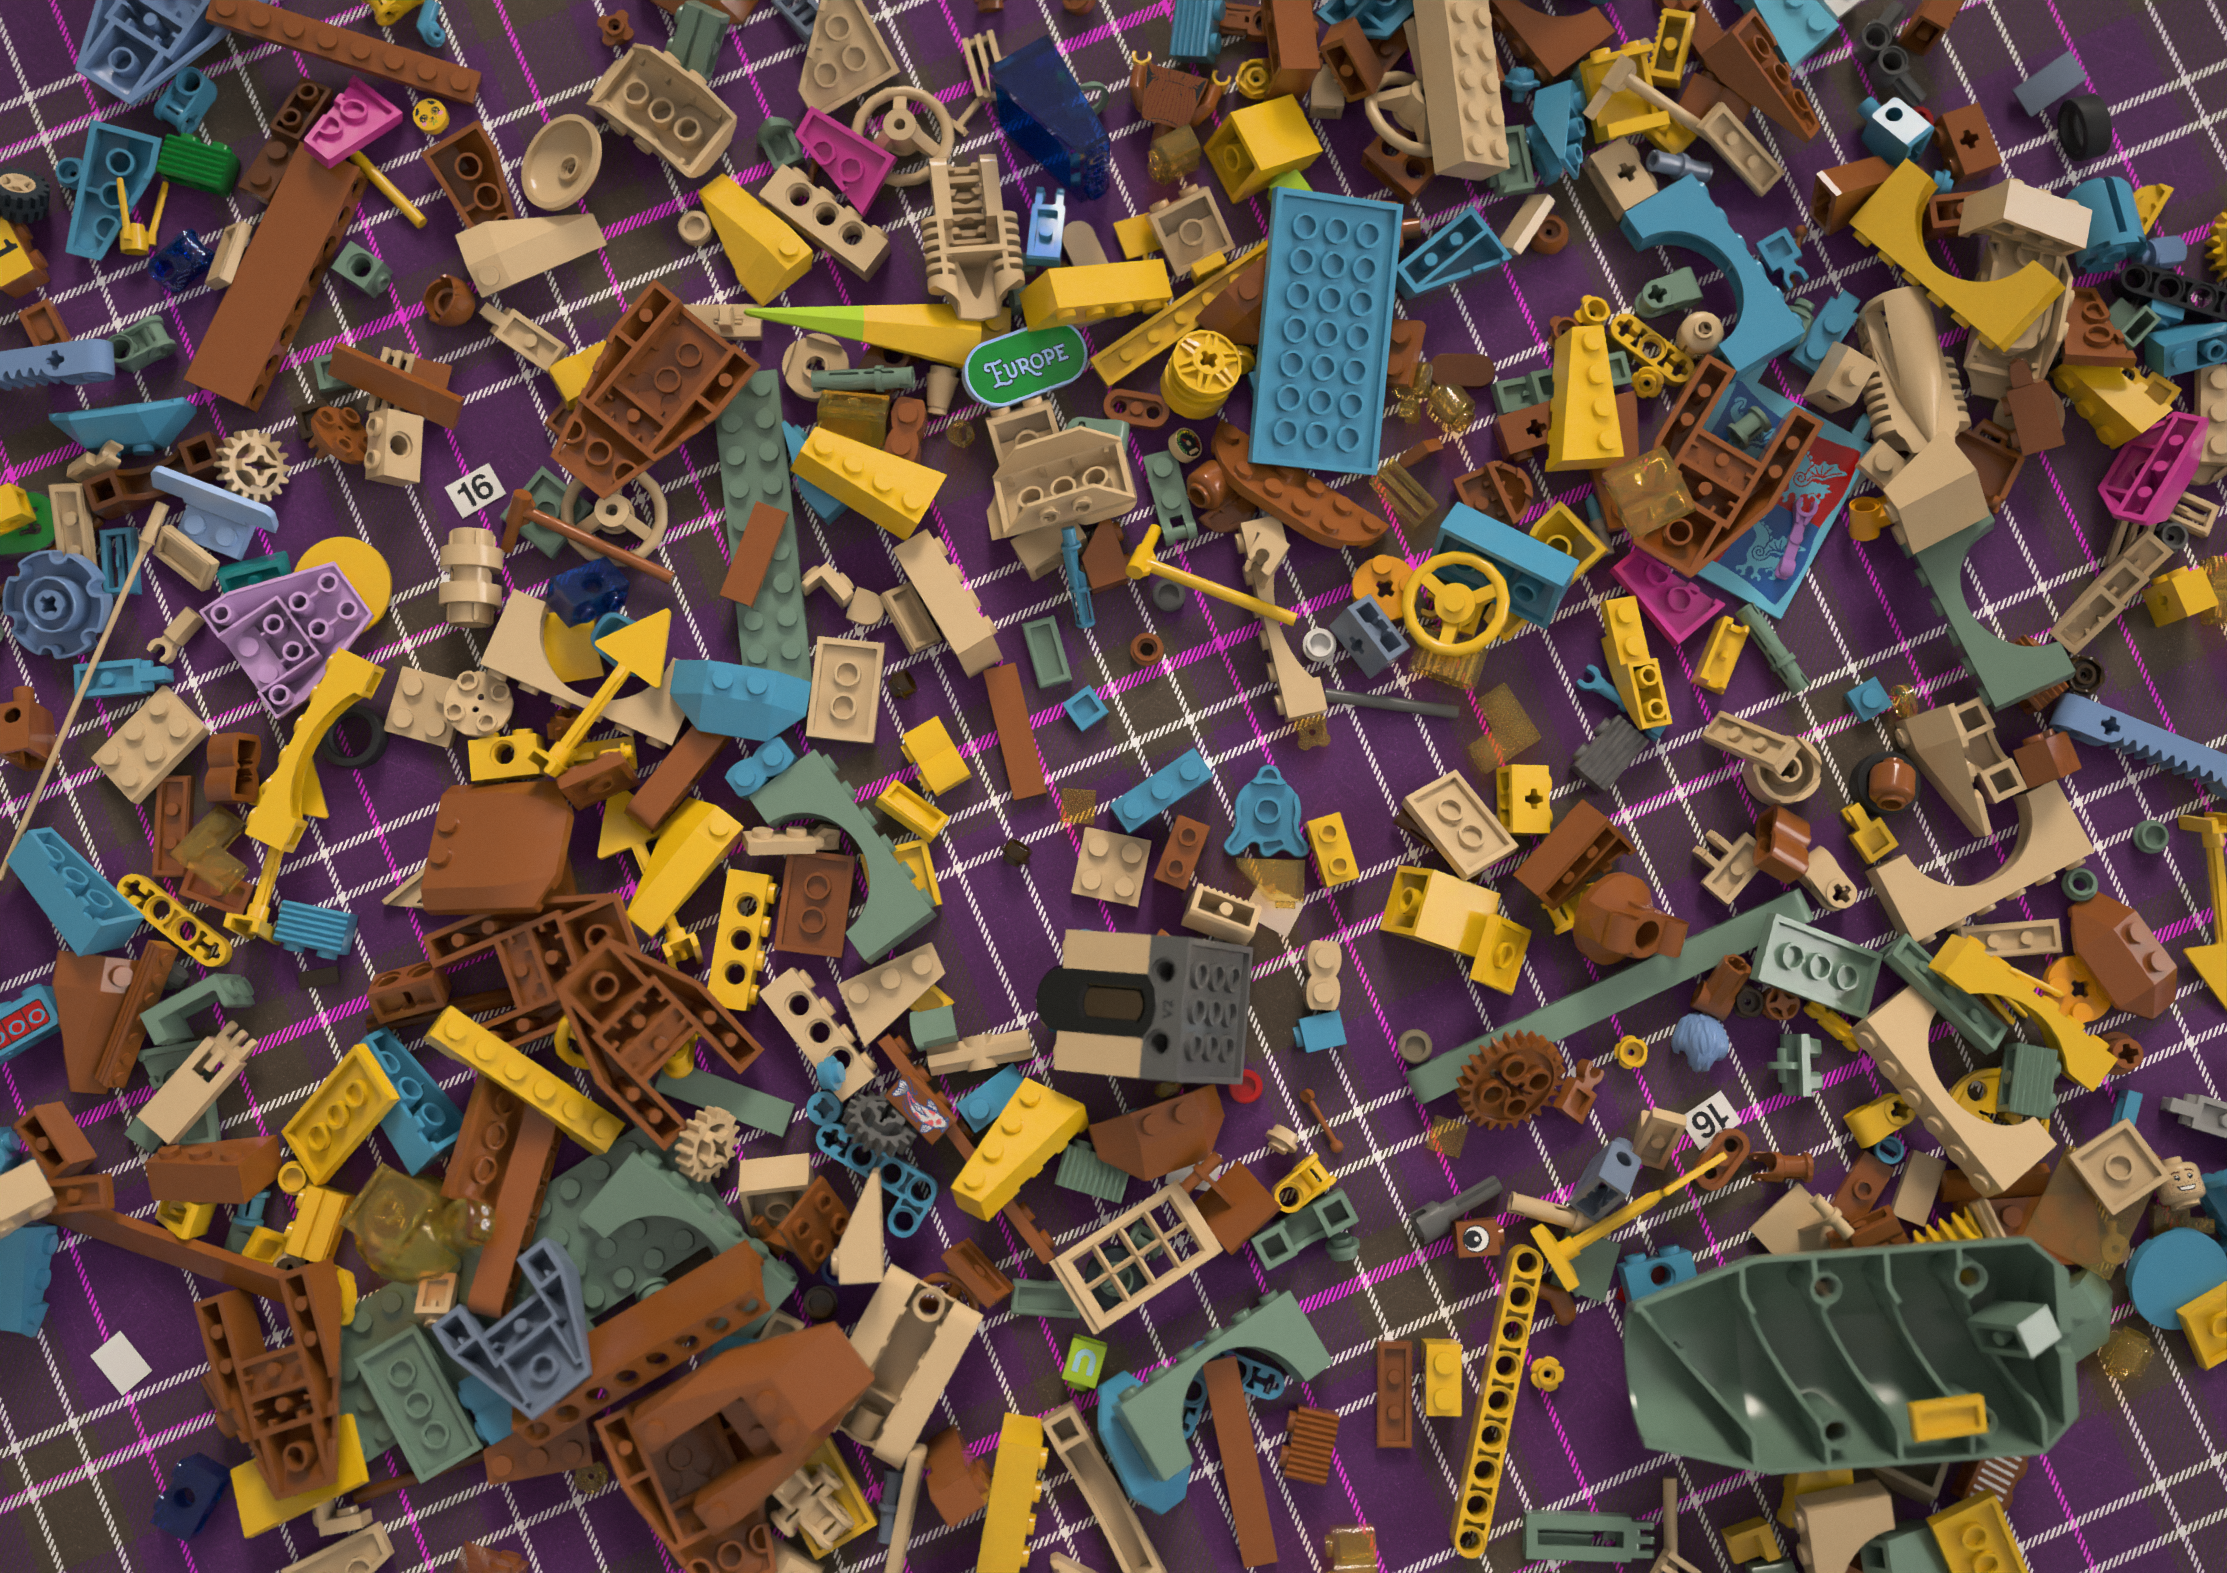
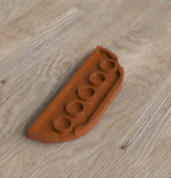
(1294, 495)

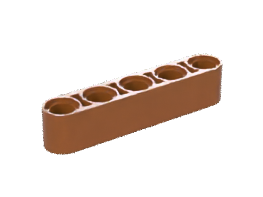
(675, 778)

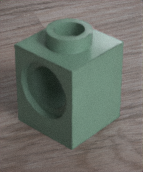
(351, 263)

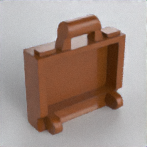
(1994, 462)

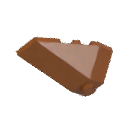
(1750, 67)
(471, 175)
(88, 1003)

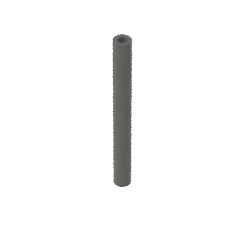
(1391, 703)

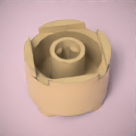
(1798, 782)

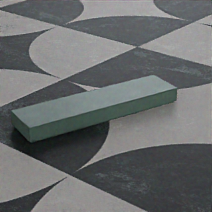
(743, 1102)

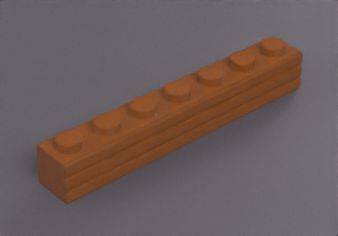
(129, 1027)

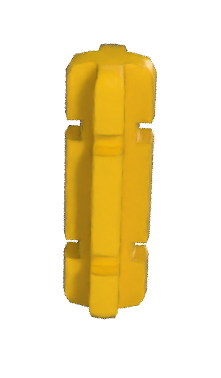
(1833, 1024)

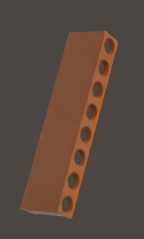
(275, 277)
(656, 1327)

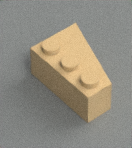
(2027, 216)

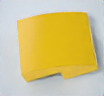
(571, 650)

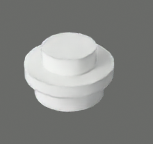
(1319, 645)

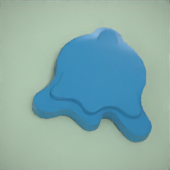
(1267, 815)

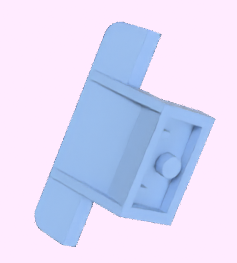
(215, 515)

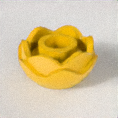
(1245, 76)

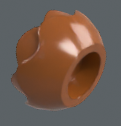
(1551, 243)

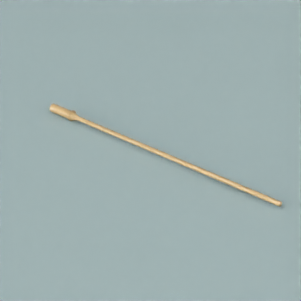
(146, 541)

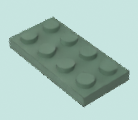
(1816, 966)
(419, 1402)

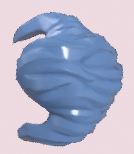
(1701, 1040)

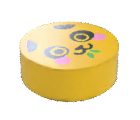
(431, 116)

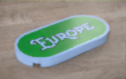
(1023, 365)

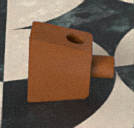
(26, 731)

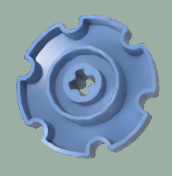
(57, 604)

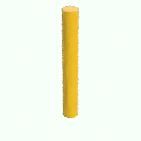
(389, 190)

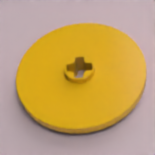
(362, 567)

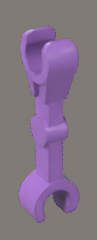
(1786, 565)

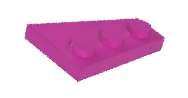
(351, 124)
(1666, 599)

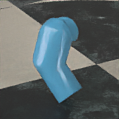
(427, 24)

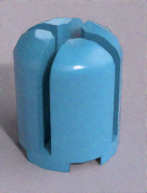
(2114, 224)

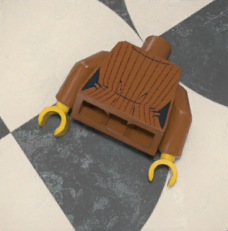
(1172, 96)

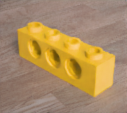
(732, 921)

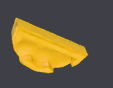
(2150, 203)

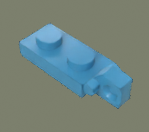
(122, 678)

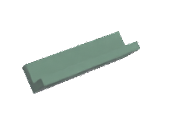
(1955, 1006)

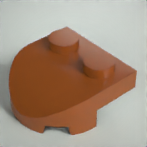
(1496, 491)

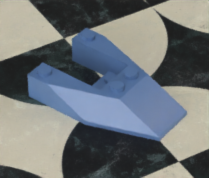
(144, 43)

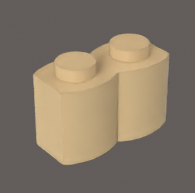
(1322, 965)

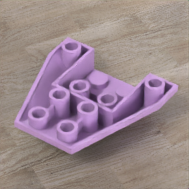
(289, 630)

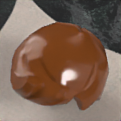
(449, 301)

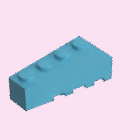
(1797, 26)

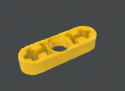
(1638, 327)

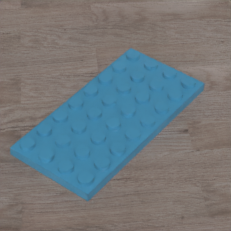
(1325, 332)

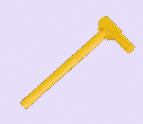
(1144, 562)

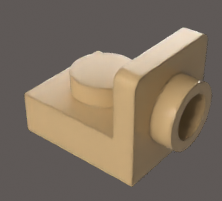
(436, 1298)
(344, 1520)

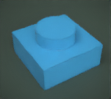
(2169, 314)
(1868, 699)

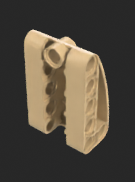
(911, 1362)

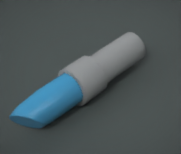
(1597, 524)

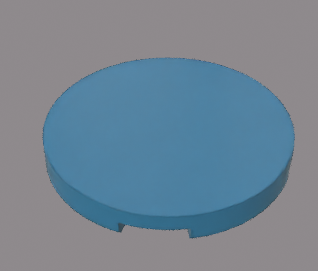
(2172, 1273)

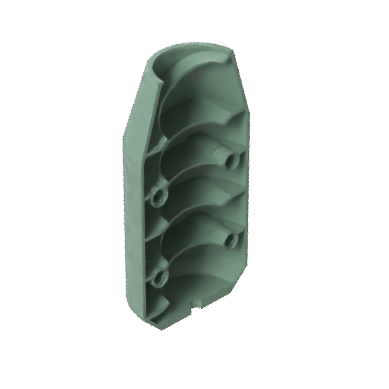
(1822, 1349)

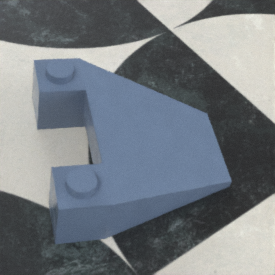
(538, 1347)

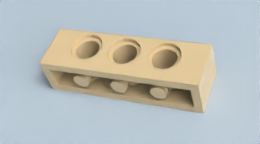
(860, 258)
(780, 996)

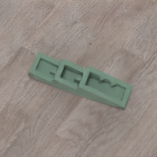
(1538, 386)

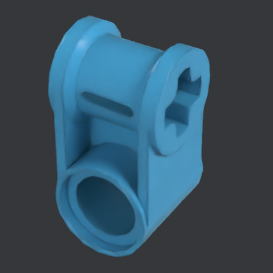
(185, 102)

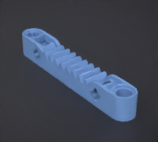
(72, 362)
(2083, 723)

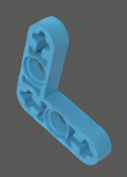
(1257, 1388)

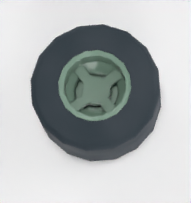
(1130, 1277)

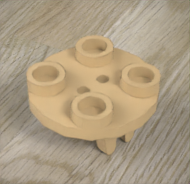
(464, 697)

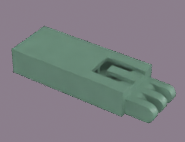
(1570, 1535)

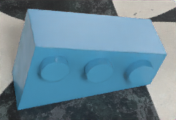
(1451, 255)
(25, 1275)

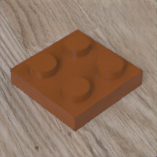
(598, 780)

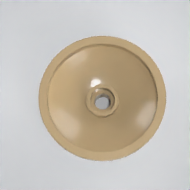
(561, 162)

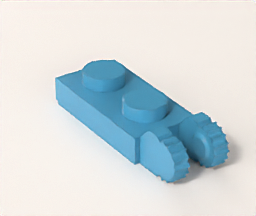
(1046, 230)

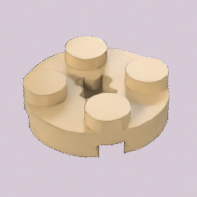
(807, 352)

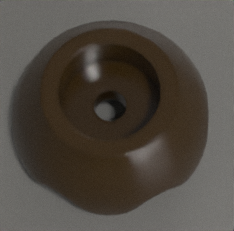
(2093, 675)

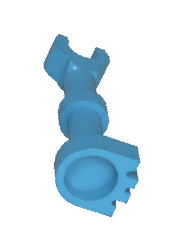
(1600, 686)

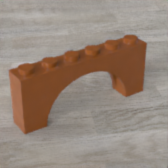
(1550, 42)

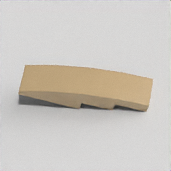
(2110, 591)

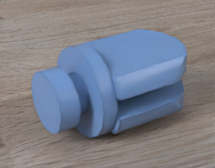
(2163, 252)

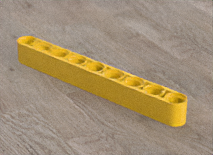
(1501, 1416)

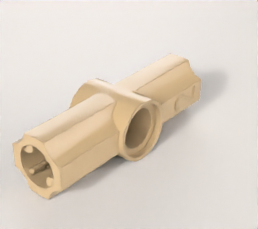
(979, 1052)

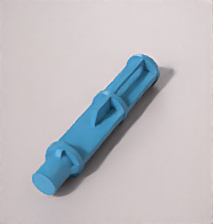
(1076, 578)

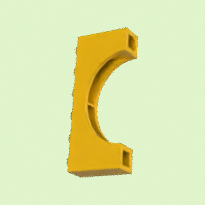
(1994, 308)

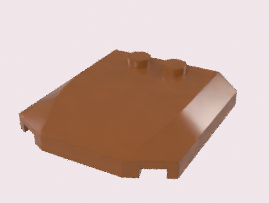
(496, 848)

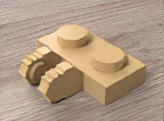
(1733, 869)

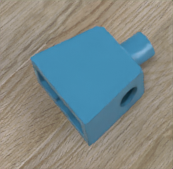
(1894, 131)

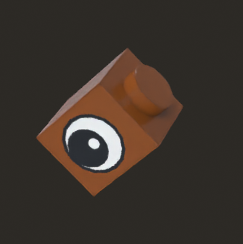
(1477, 1237)

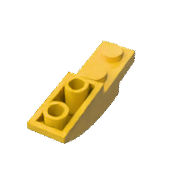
(1629, 662)

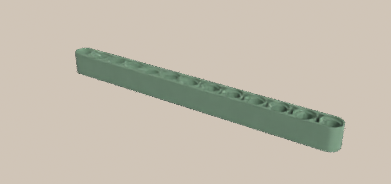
(1615, 991)

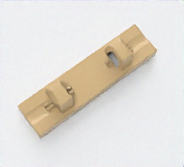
(729, 320)

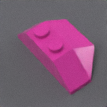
(2154, 469)

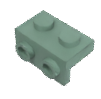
(1520, 176)

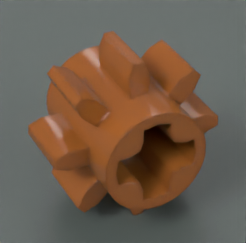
(561, 723)

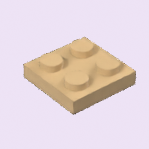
(419, 708)
(1111, 867)
(2118, 1166)

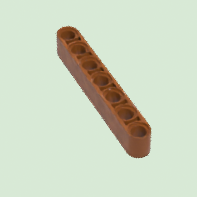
(516, 1215)

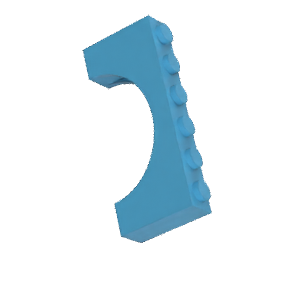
(1689, 219)

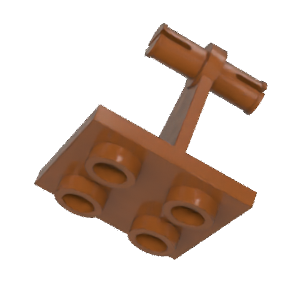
(1233, 1204)
(809, 1228)

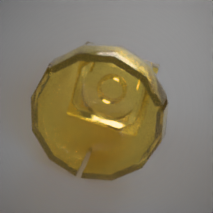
(400, 1226)

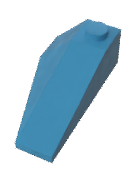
(109, 155)

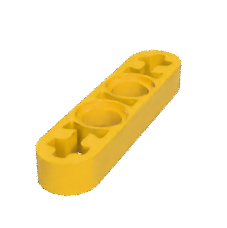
(176, 918)

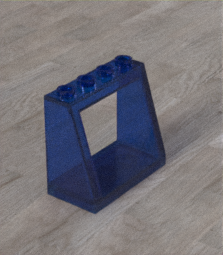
(1051, 119)

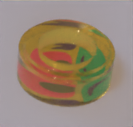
(1904, 700)

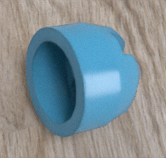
(1893, 1145)

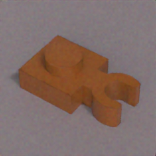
(1577, 1094)

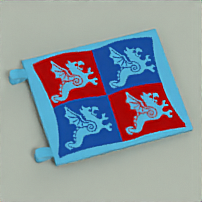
(1823, 477)

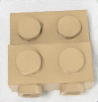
(1189, 228)
(1020, 425)

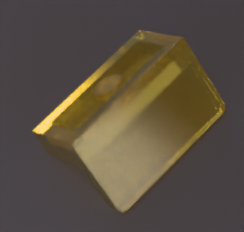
(854, 416)

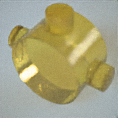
(1167, 1088)

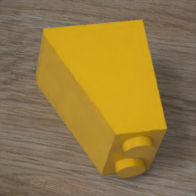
(1260, 144)
(1438, 910)

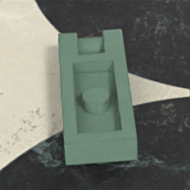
(1169, 496)

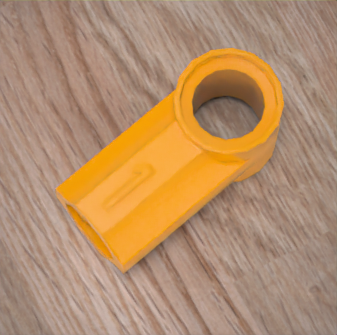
(1867, 517)

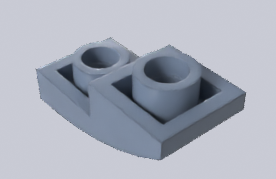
(2049, 84)

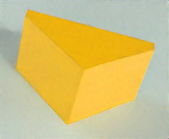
(186, 1218)

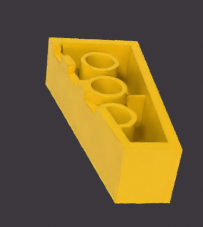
(1583, 405)
(1017, 1145)
(1012, 1494)

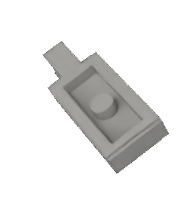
(2199, 1113)

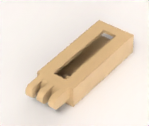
(186, 1092)

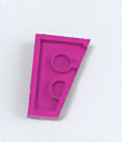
(847, 157)

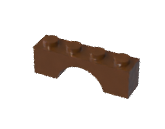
(128, 490)

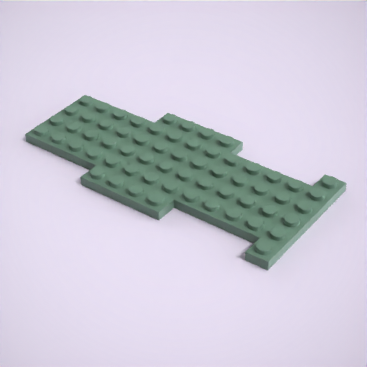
(606, 1267)

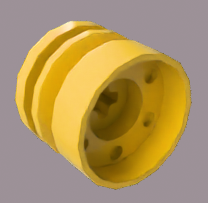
(1200, 374)

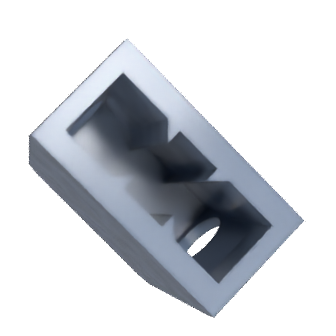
(1616, 1168)

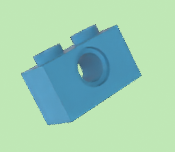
(1636, 1271)

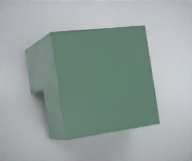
(2132, 323)

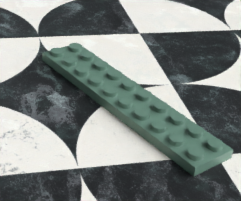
(753, 470)

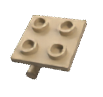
(1799, 1223)

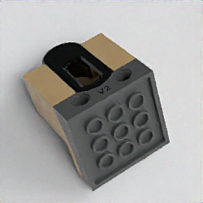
(1148, 1007)

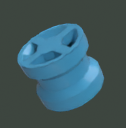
(830, 1107)

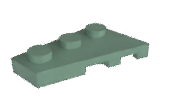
(161, 1065)

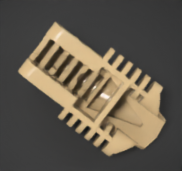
(971, 239)
(1913, 385)

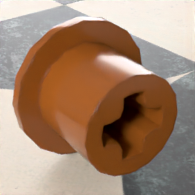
(2125, 1050)

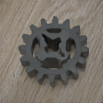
(878, 1125)

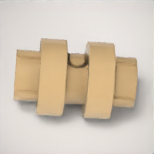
(471, 563)

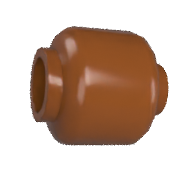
(1208, 486)
(1892, 784)

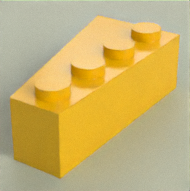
(1094, 293)
(869, 480)

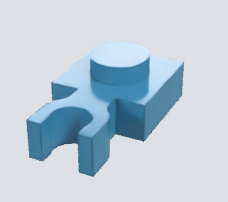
(1543, 156)
(1780, 253)

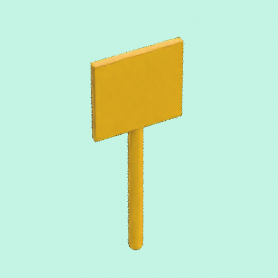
(1136, 238)

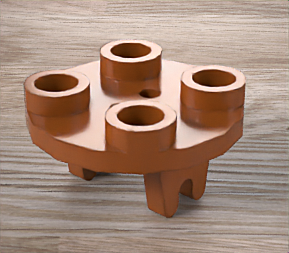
(339, 434)

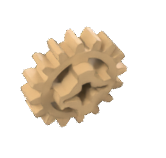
(257, 451)
(707, 1144)

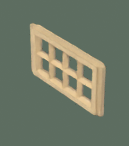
(1081, 1293)

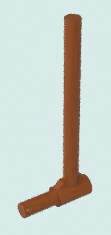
(523, 511)

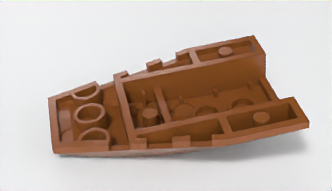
(649, 392)
(666, 1488)

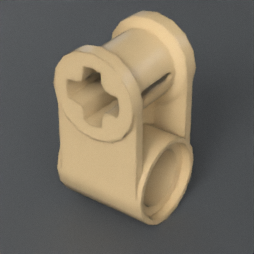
(1824, 878)

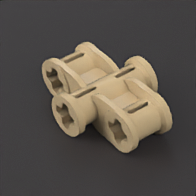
(816, 1508)

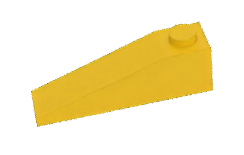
(685, 855)

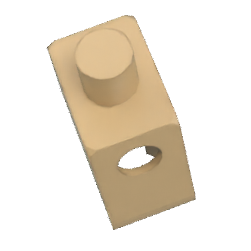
(1839, 376)

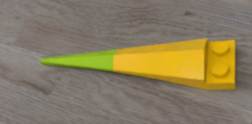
(913, 329)

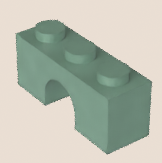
(1298, 1229)

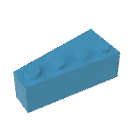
(73, 893)
(424, 1119)

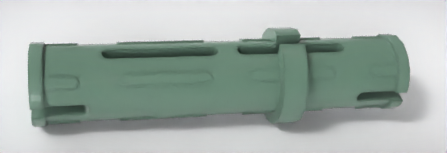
(860, 379)
(1774, 650)

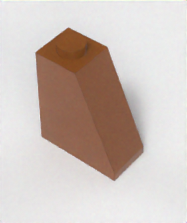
(1844, 190)

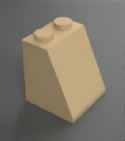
(1934, 495)

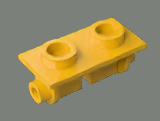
(591, 750)

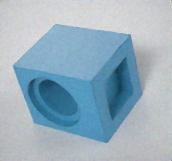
(1319, 1031)

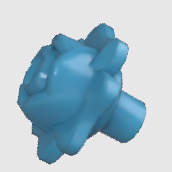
(1520, 81)

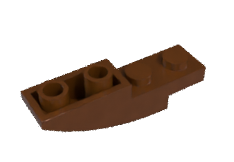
(289, 128)

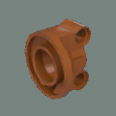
(1620, 922)

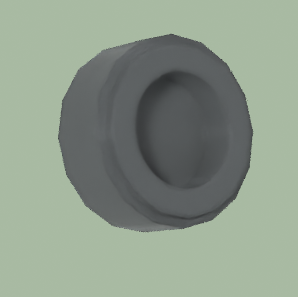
(1168, 595)

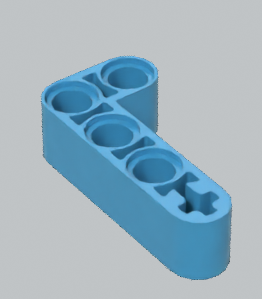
(903, 1188)

